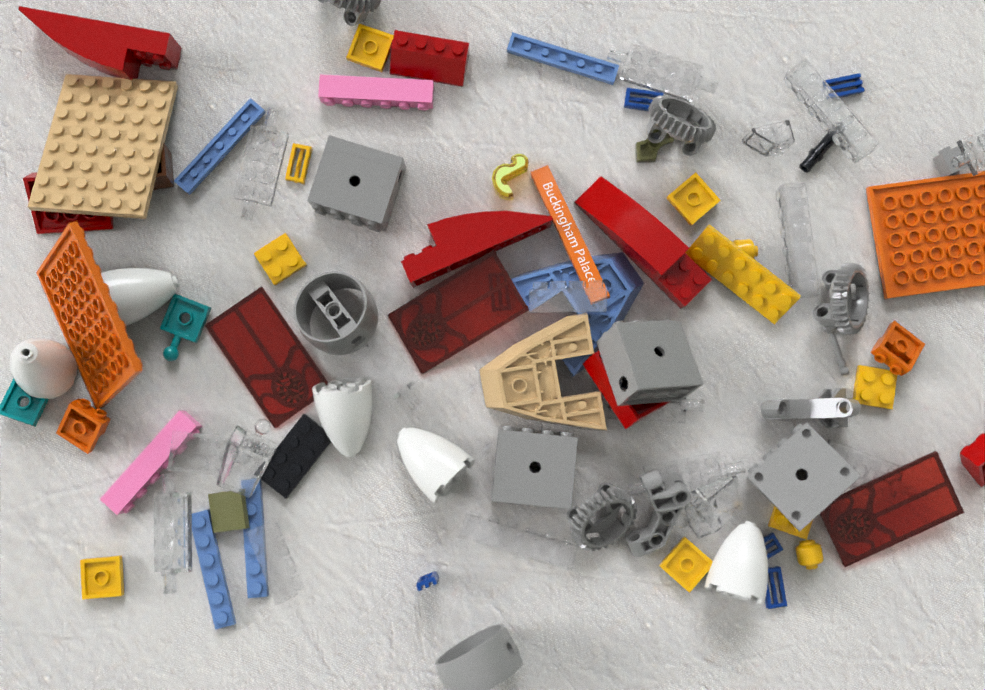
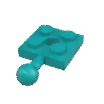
(172, 323)
(11, 407)

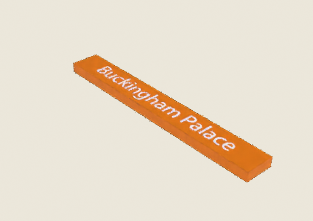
(565, 226)

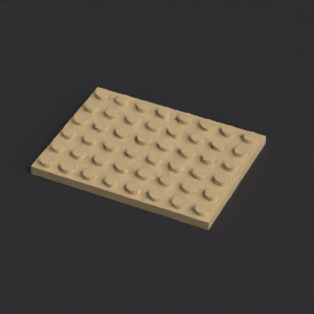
(104, 146)

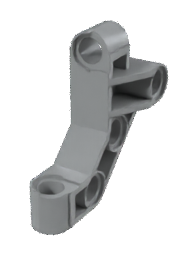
(827, 407)
(666, 495)

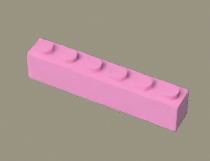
(376, 92)
(147, 466)

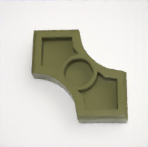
(647, 151)

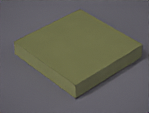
(228, 511)

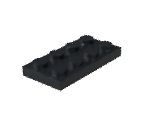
(295, 456)

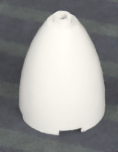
(139, 291)
(43, 367)
(345, 412)
(433, 461)
(741, 566)

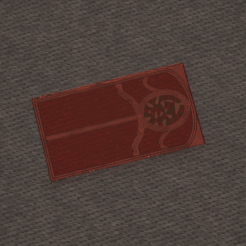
(458, 312)
(267, 356)
(891, 509)

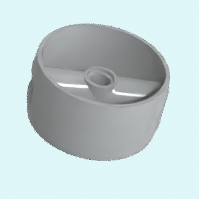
(320, 292)
(480, 660)

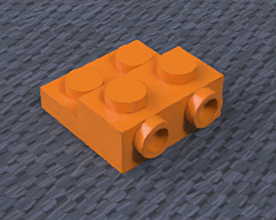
(897, 349)
(83, 424)

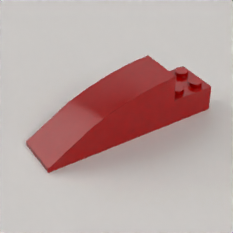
(107, 45)
(467, 239)
(644, 241)

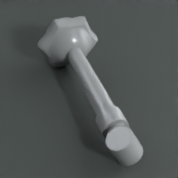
(841, 361)

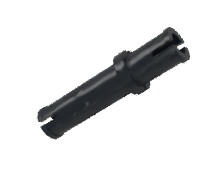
(816, 154)

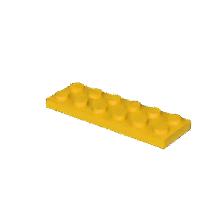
(742, 274)

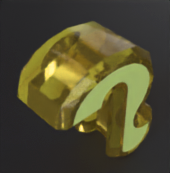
(507, 172)

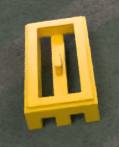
(295, 179)

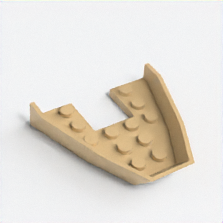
(526, 378)

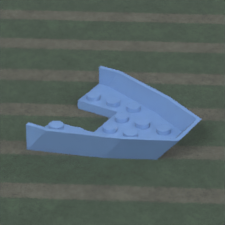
(620, 280)

